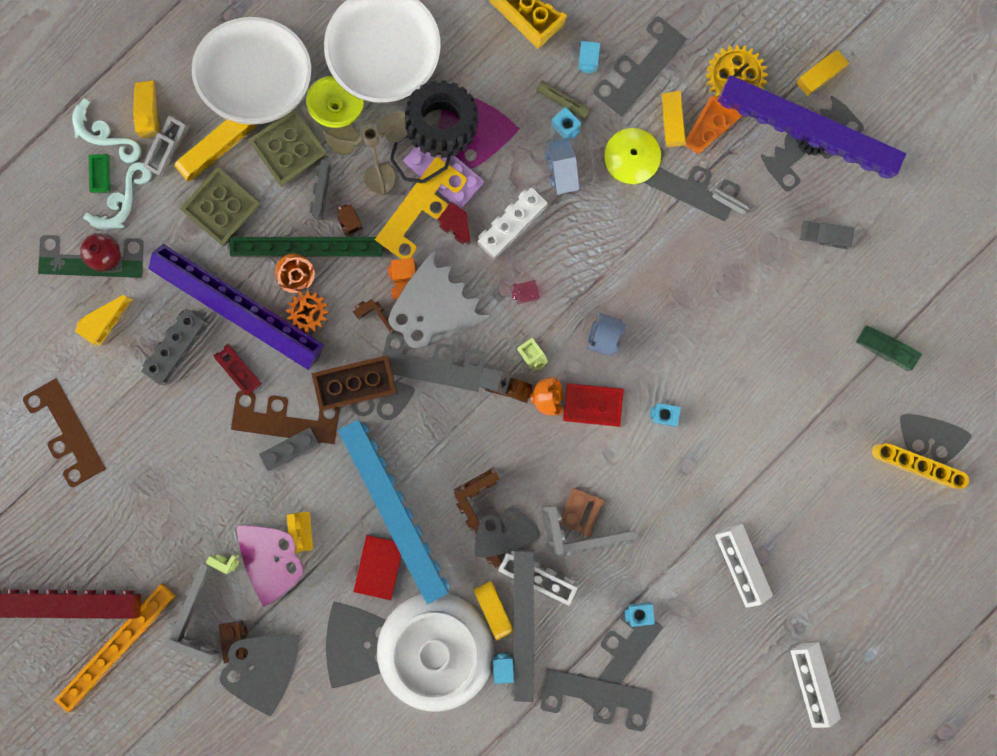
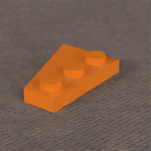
(710, 125)

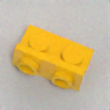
(301, 531)

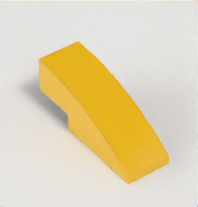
(822, 72)
(673, 119)

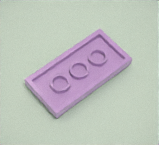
(419, 162)

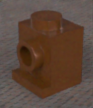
(348, 219)

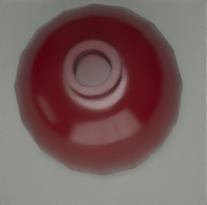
(100, 252)

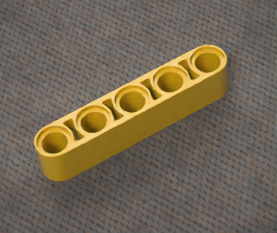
(212, 148)
(929, 466)

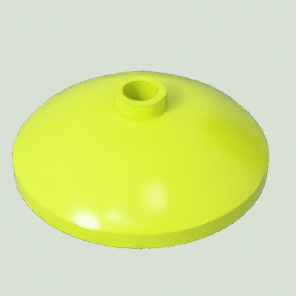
(329, 94)
(629, 167)

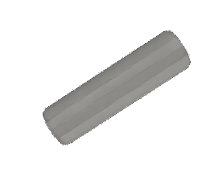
(730, 201)

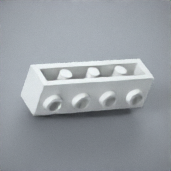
(512, 223)
(744, 565)
(544, 580)
(815, 685)

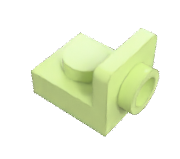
(532, 355)
(220, 563)

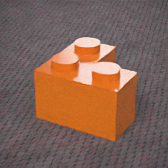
(401, 272)

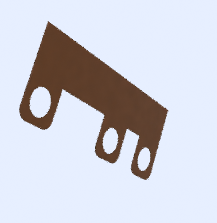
(278, 424)
(72, 431)

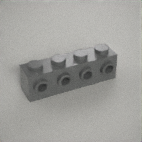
(174, 347)

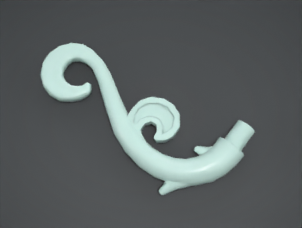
(78, 122)
(115, 198)

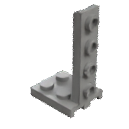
(556, 536)
(189, 646)

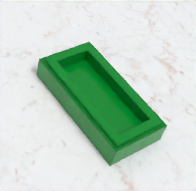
(99, 173)

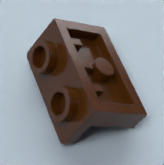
(231, 633)

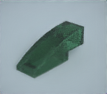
(888, 348)

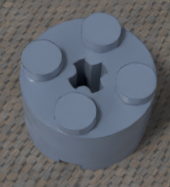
(605, 334)

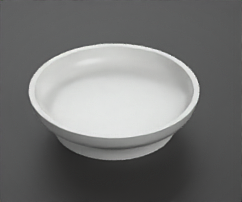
(382, 48)
(251, 70)
(435, 652)

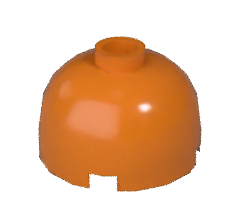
(294, 273)
(547, 396)

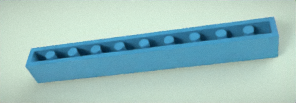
(393, 511)

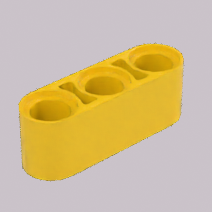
(493, 610)

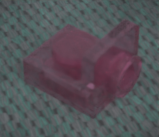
(525, 292)

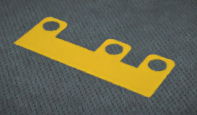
(417, 200)

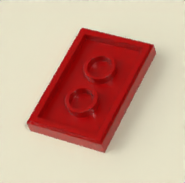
(593, 405)
(378, 568)

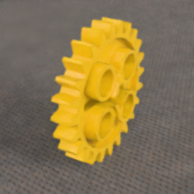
(723, 64)

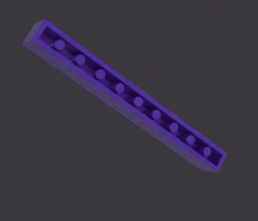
(811, 127)
(235, 306)

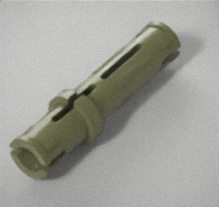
(563, 100)

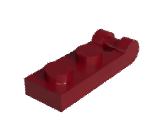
(237, 370)

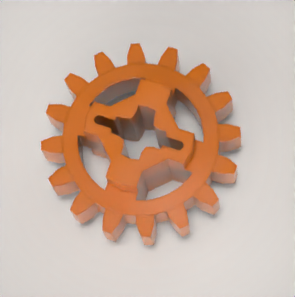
(299, 314)

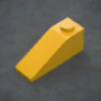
(146, 110)
(100, 322)

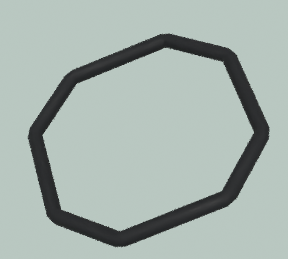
(413, 179)

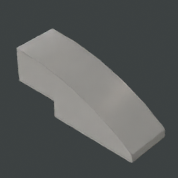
(166, 145)

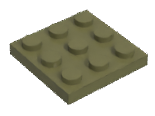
(288, 147)
(220, 206)

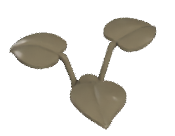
(342, 141)

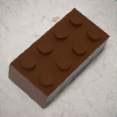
(354, 383)

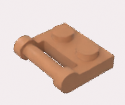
(575, 509)

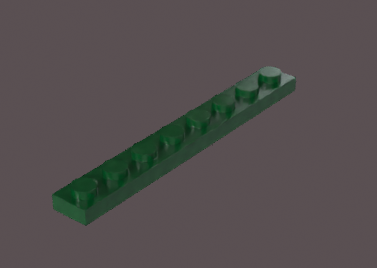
(305, 246)

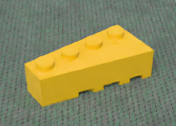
(532, 18)

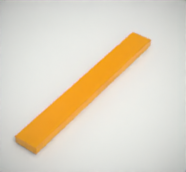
(114, 648)

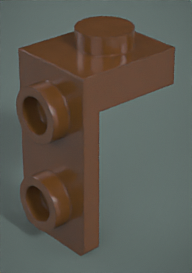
(363, 309)
(517, 390)

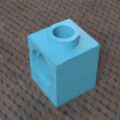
(588, 56)
(566, 116)
(673, 411)
(648, 617)
(503, 668)

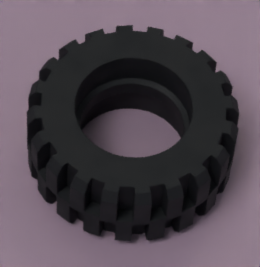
(445, 97)

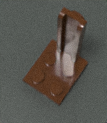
(471, 489)

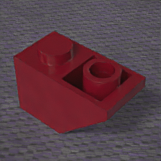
(455, 221)

